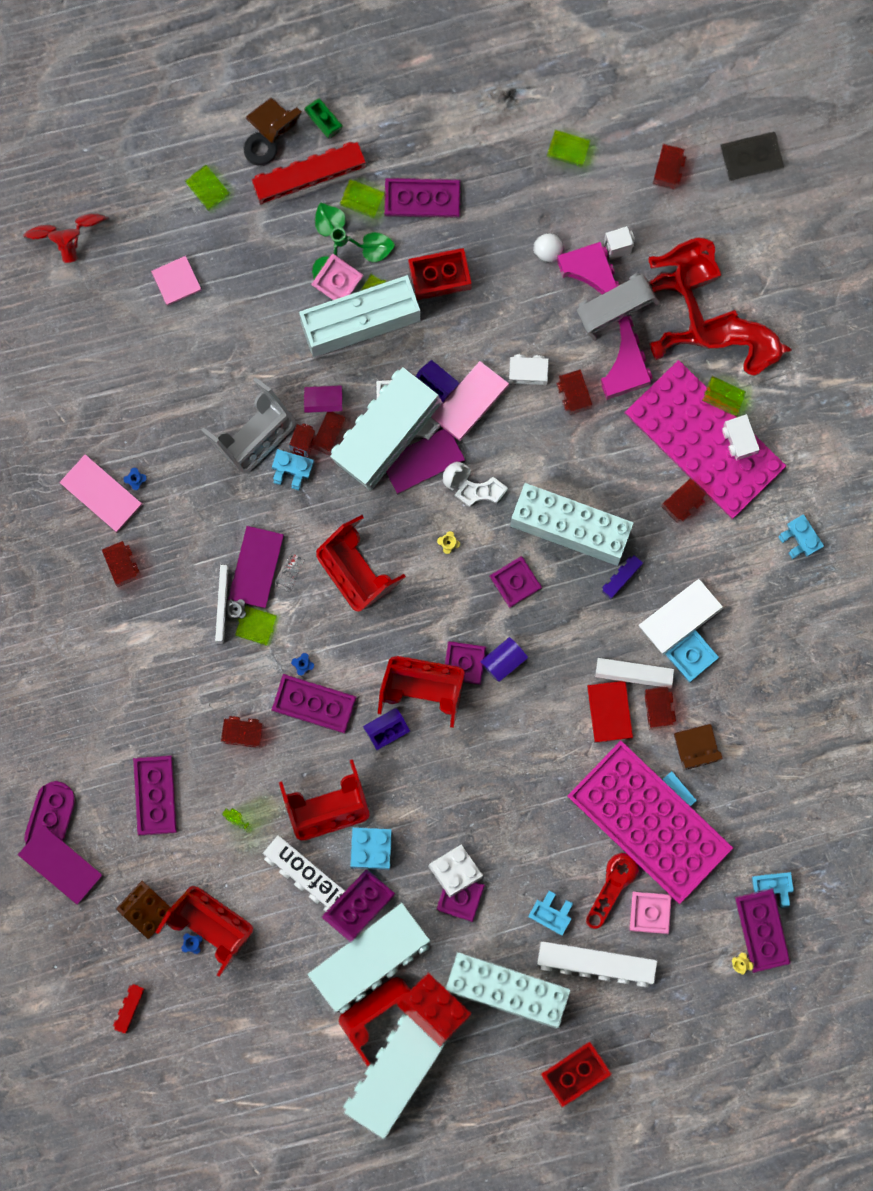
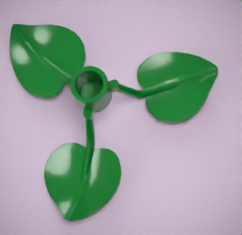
(331, 221)

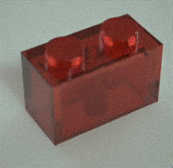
(668, 166)
(574, 392)
(329, 432)
(302, 440)
(684, 500)
(120, 564)
(659, 708)
(242, 732)

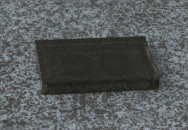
(752, 156)

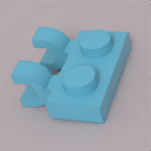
(292, 464)
(804, 535)
(780, 883)
(550, 917)

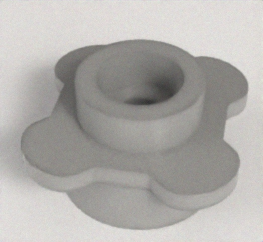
(231, 608)

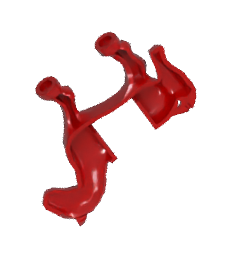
(725, 330)

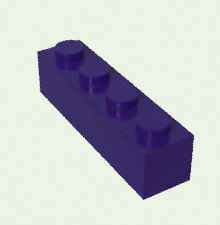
(625, 573)

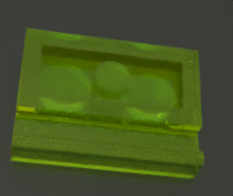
(568, 148)
(207, 187)
(362, 198)
(724, 395)
(236, 818)

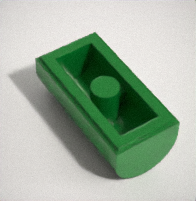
(323, 118)

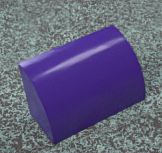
(437, 379)
(504, 659)
(386, 728)

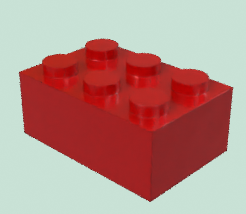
(439, 274)
(434, 1009)
(575, 1074)

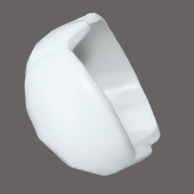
(548, 247)
(456, 475)

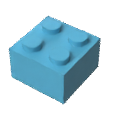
(371, 848)

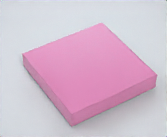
(336, 278)
(176, 280)
(650, 912)

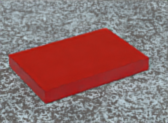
(609, 711)

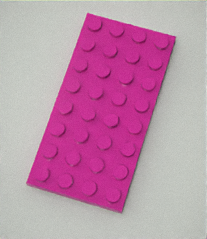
(694, 440)
(650, 822)

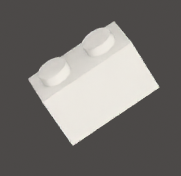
(619, 242)
(528, 370)
(740, 437)

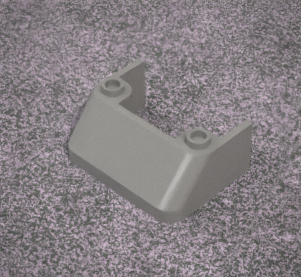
(616, 304)
(259, 434)

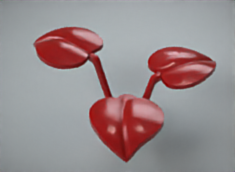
(64, 238)

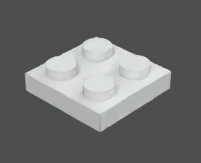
(455, 871)

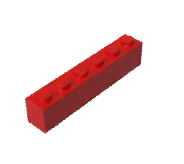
(308, 173)

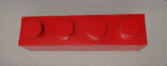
(130, 1005)

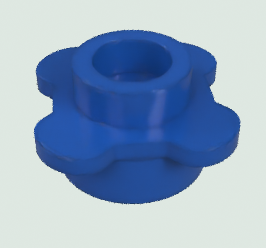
(140, 479)
(302, 669)
(187, 947)

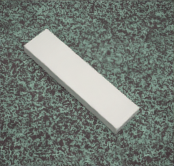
(222, 600)
(634, 673)

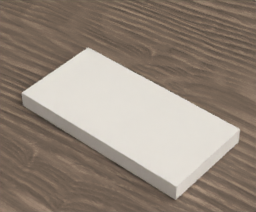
(680, 617)

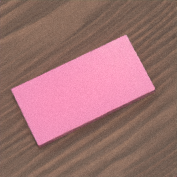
(470, 401)
(100, 493)

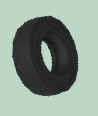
(257, 160)

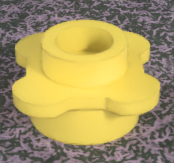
(448, 547)
(742, 963)

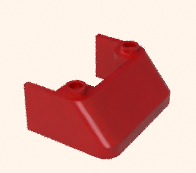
(349, 569)
(422, 681)
(329, 811)
(210, 921)
(368, 1008)

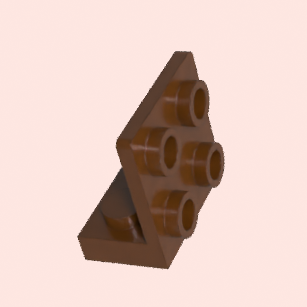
(273, 120)
(697, 747)
(143, 909)

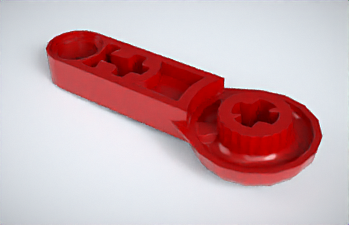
(614, 884)

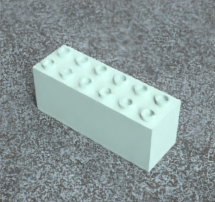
(360, 316)
(386, 428)
(571, 524)
(369, 959)
(507, 990)
(393, 1077)

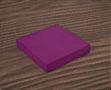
(323, 399)
(515, 582)
(468, 658)
(463, 903)

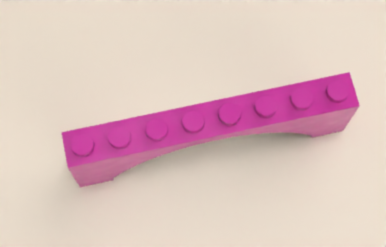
(591, 267)

